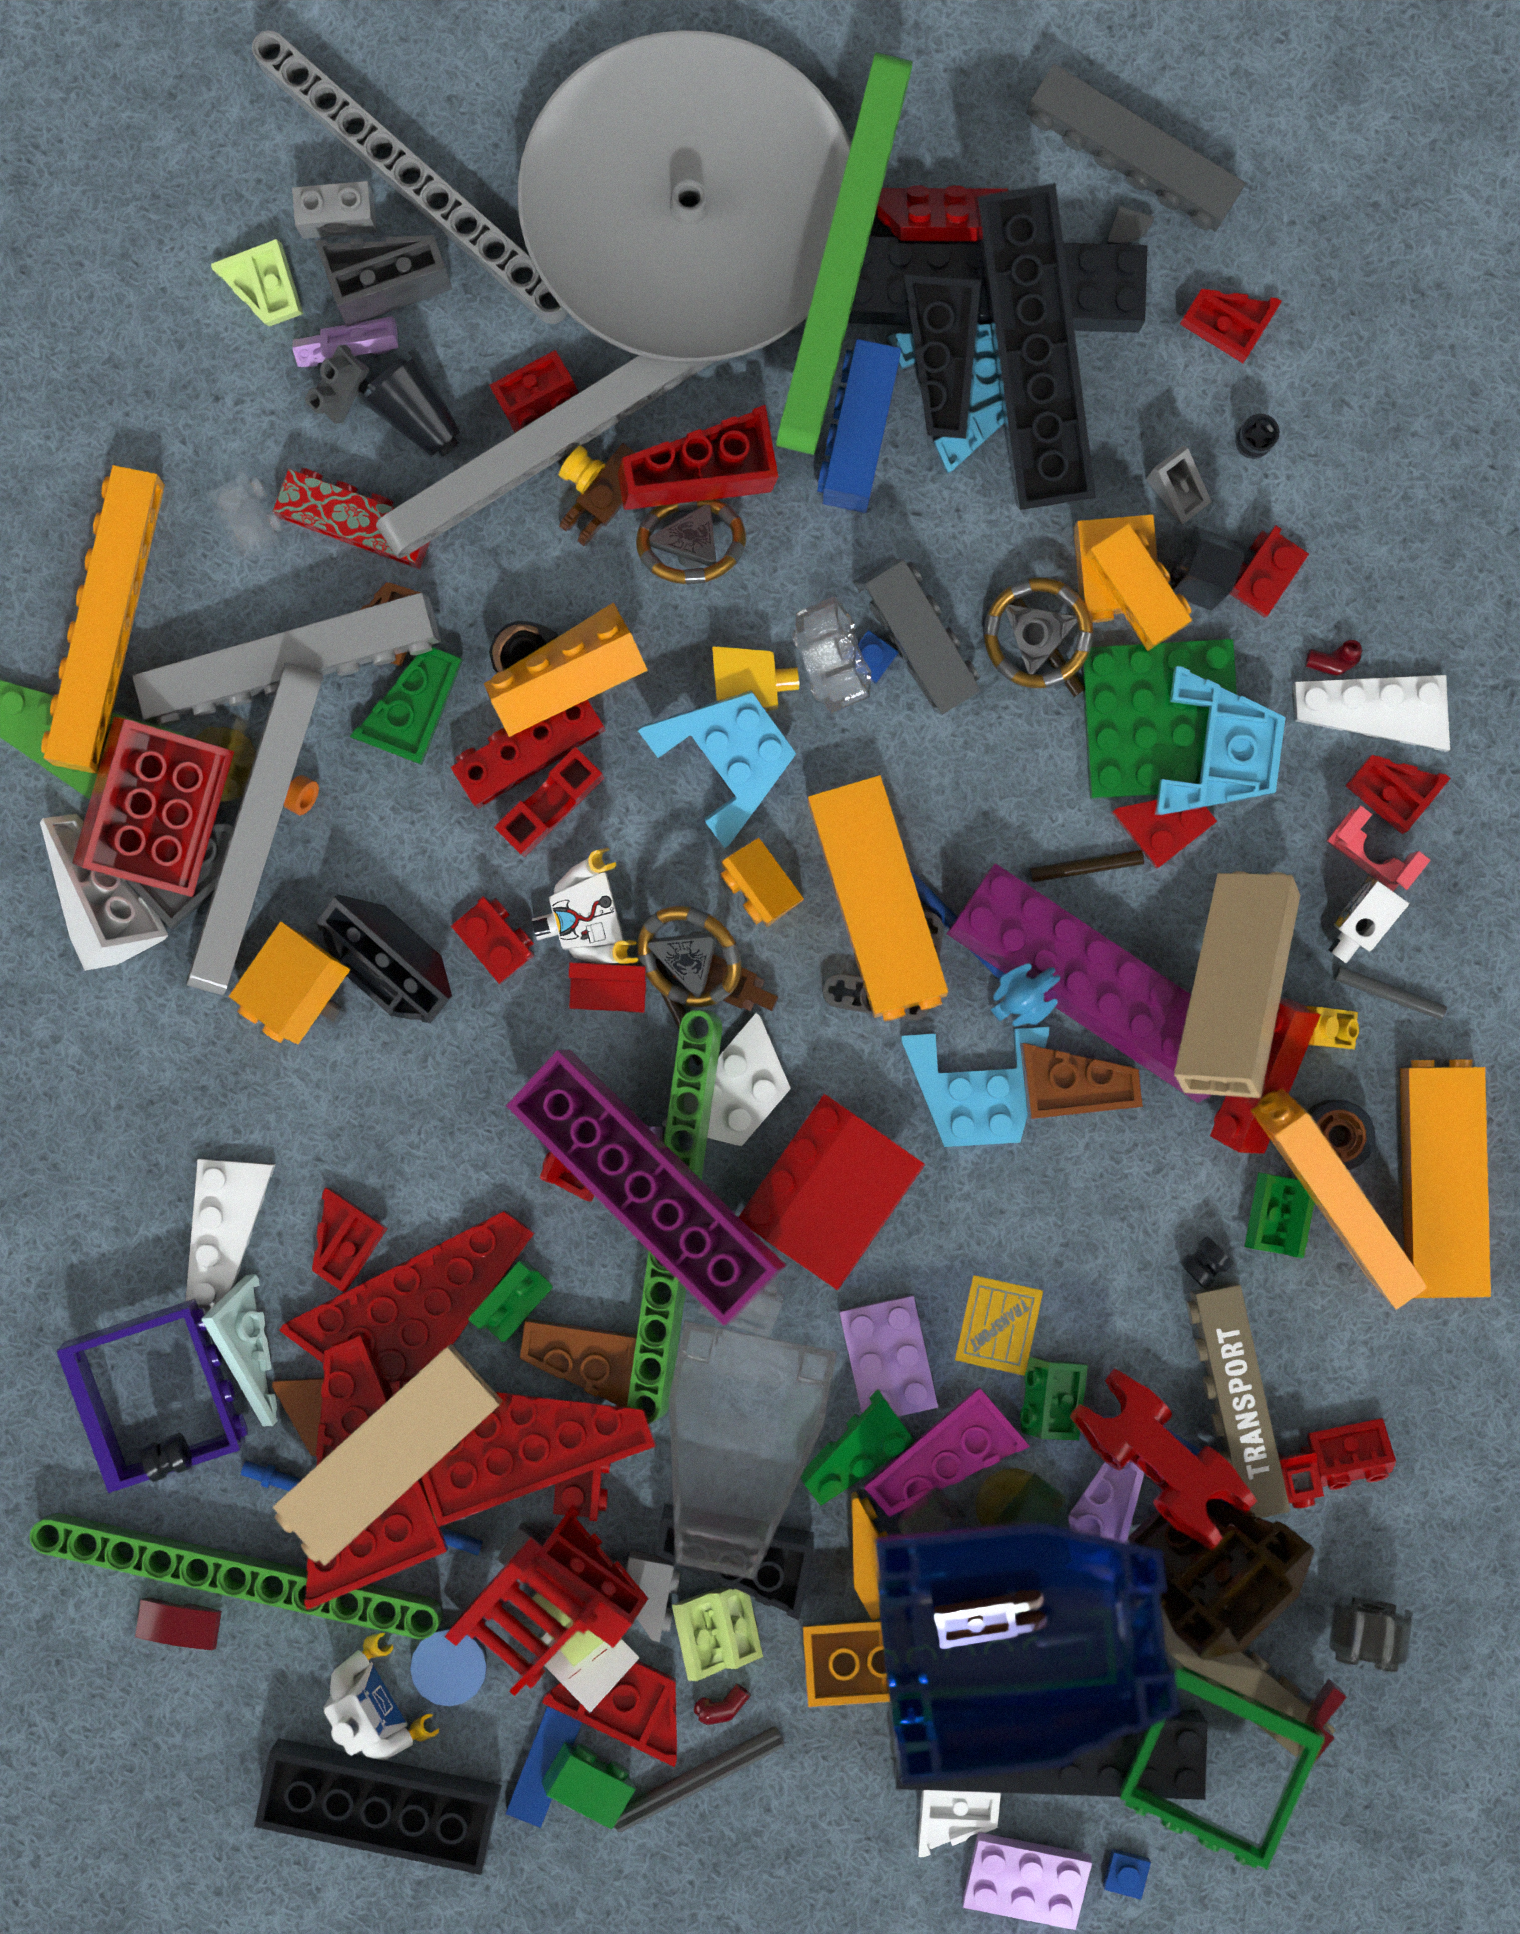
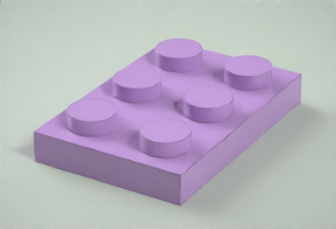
(889, 1355)
(1027, 1880)

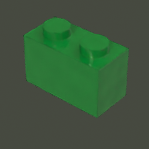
(588, 1784)

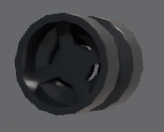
(1258, 429)
(1206, 1262)
(166, 1457)

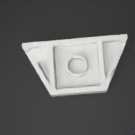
(745, 1087)

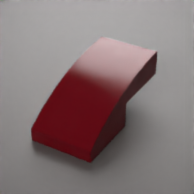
(178, 1624)
(1322, 1709)

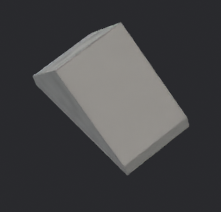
(1180, 485)

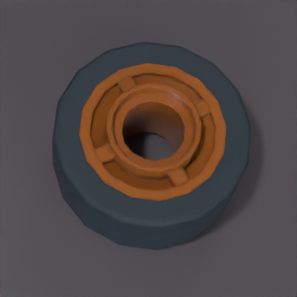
(1357, 1127)

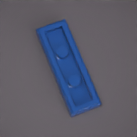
(529, 1798)

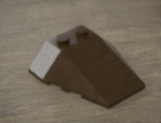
(1229, 1593)

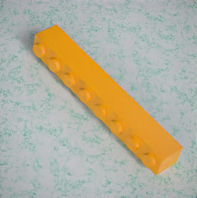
(103, 619)

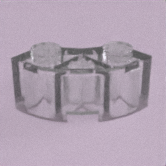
(832, 655)

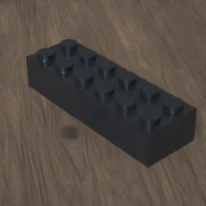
(378, 1806)

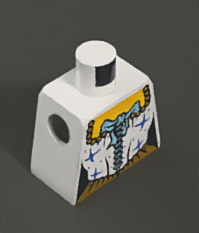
(1371, 902)

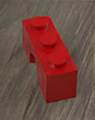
(555, 799)

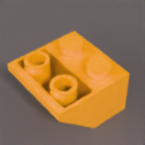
(761, 882)

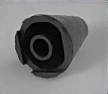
(413, 405)

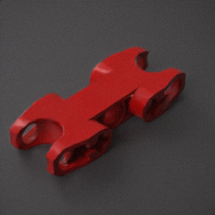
(1184, 1478)

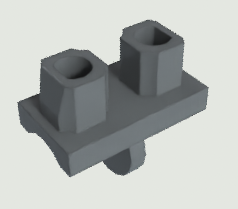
(340, 383)

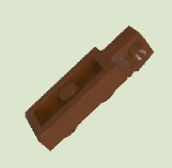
(747, 991)

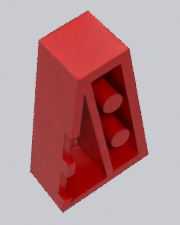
(582, 1569)

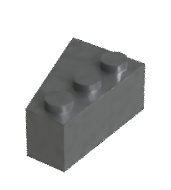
(382, 274)

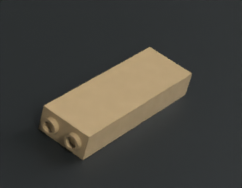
(1238, 984)
(386, 1455)

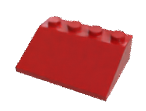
(153, 807)
(831, 1192)

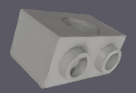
(334, 209)

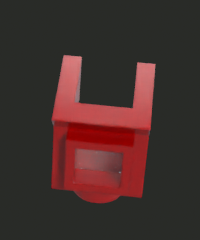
(1301, 1477)

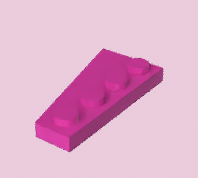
(953, 1448)

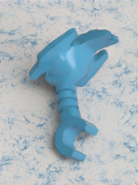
(1024, 995)

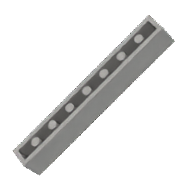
(255, 666)

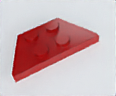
(932, 212)
(635, 1711)

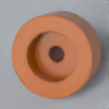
(301, 795)

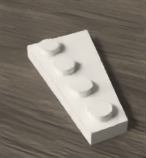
(1388, 708)
(222, 1225)

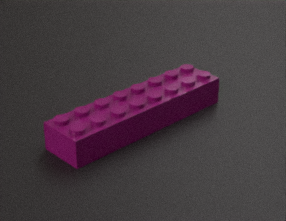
(1098, 981)
(645, 1186)

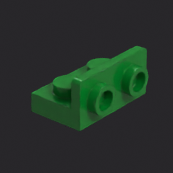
(512, 1301)
(1050, 1397)

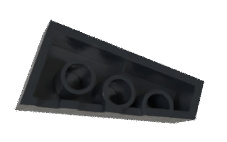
(946, 339)

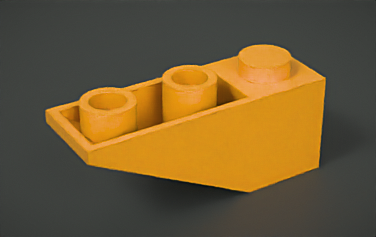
(862, 1552)

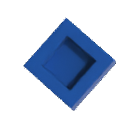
(876, 654)
(1126, 1874)

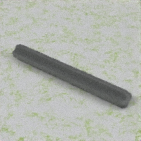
(700, 1778)

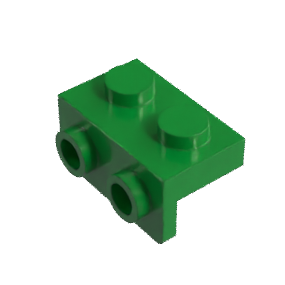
(1279, 1216)

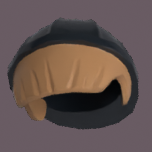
(518, 641)

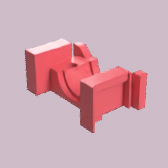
(1350, 840)

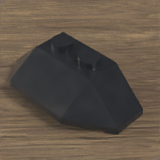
(386, 958)

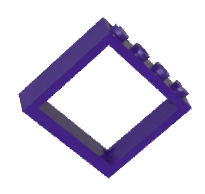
(95, 1417)

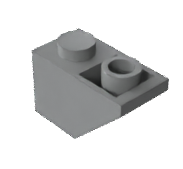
(656, 1580)

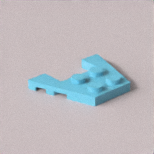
(986, 406)
(739, 744)
(1238, 752)
(973, 1104)

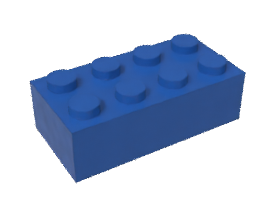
(861, 425)

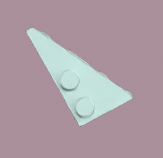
(243, 1344)

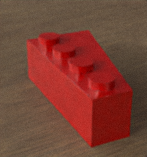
(704, 465)

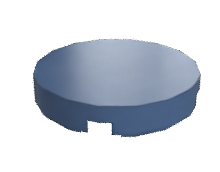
(446, 1671)

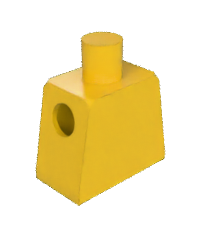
(754, 671)

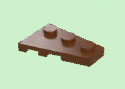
(1074, 1084)
(583, 1355)

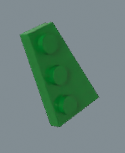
(413, 707)
(864, 1447)

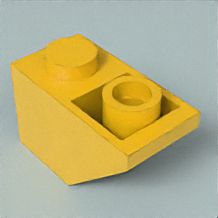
(1335, 1028)

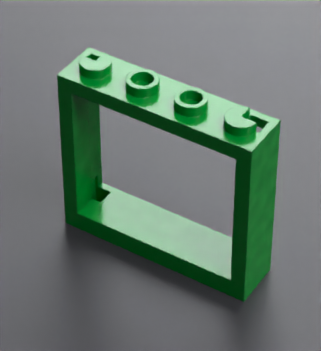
(1209, 1833)

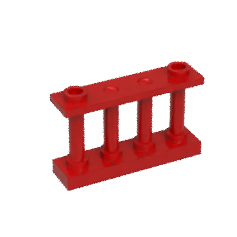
(507, 1588)

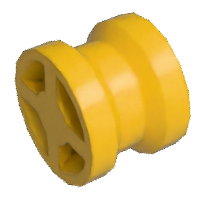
(580, 469)

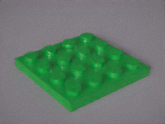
(1132, 724)

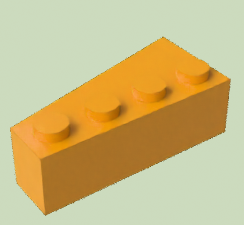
(566, 671)

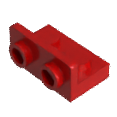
(534, 390)
(1268, 571)
(493, 939)
(1353, 1453)
(583, 1494)

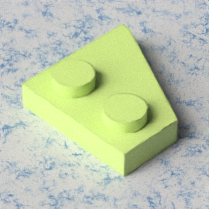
(262, 281)

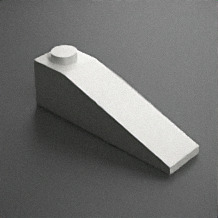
(100, 910)

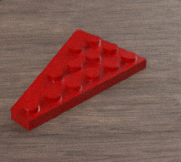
(417, 1305)
(528, 1448)
(407, 1528)

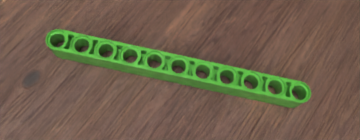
(844, 254)
(697, 1124)
(218, 1578)

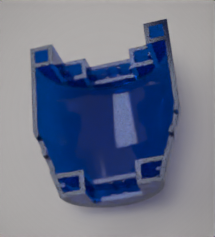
(1028, 1696)

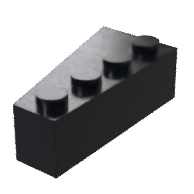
(780, 1576)

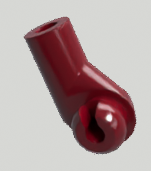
(1336, 662)
(721, 1711)

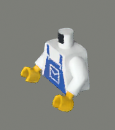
(365, 1712)

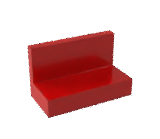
(607, 987)

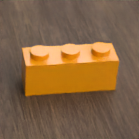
(1139, 586)

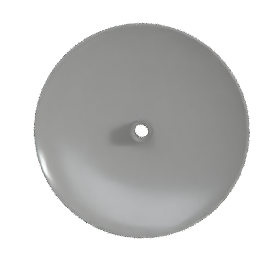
(670, 124)

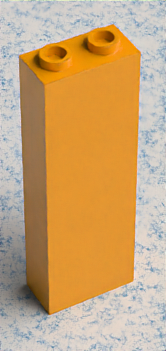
(878, 898)
(1446, 1177)
(1338, 1197)

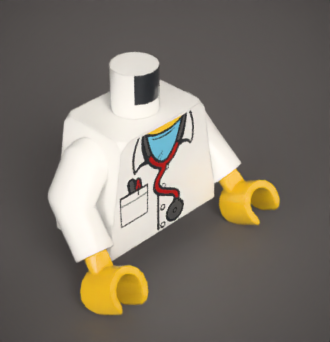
(586, 914)

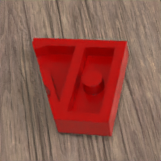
(1229, 320)
(1396, 790)
(1162, 835)
(344, 1240)

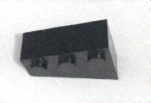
(1206, 569)

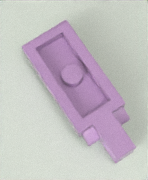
(362, 338)

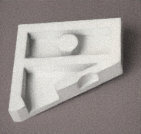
(955, 1817)

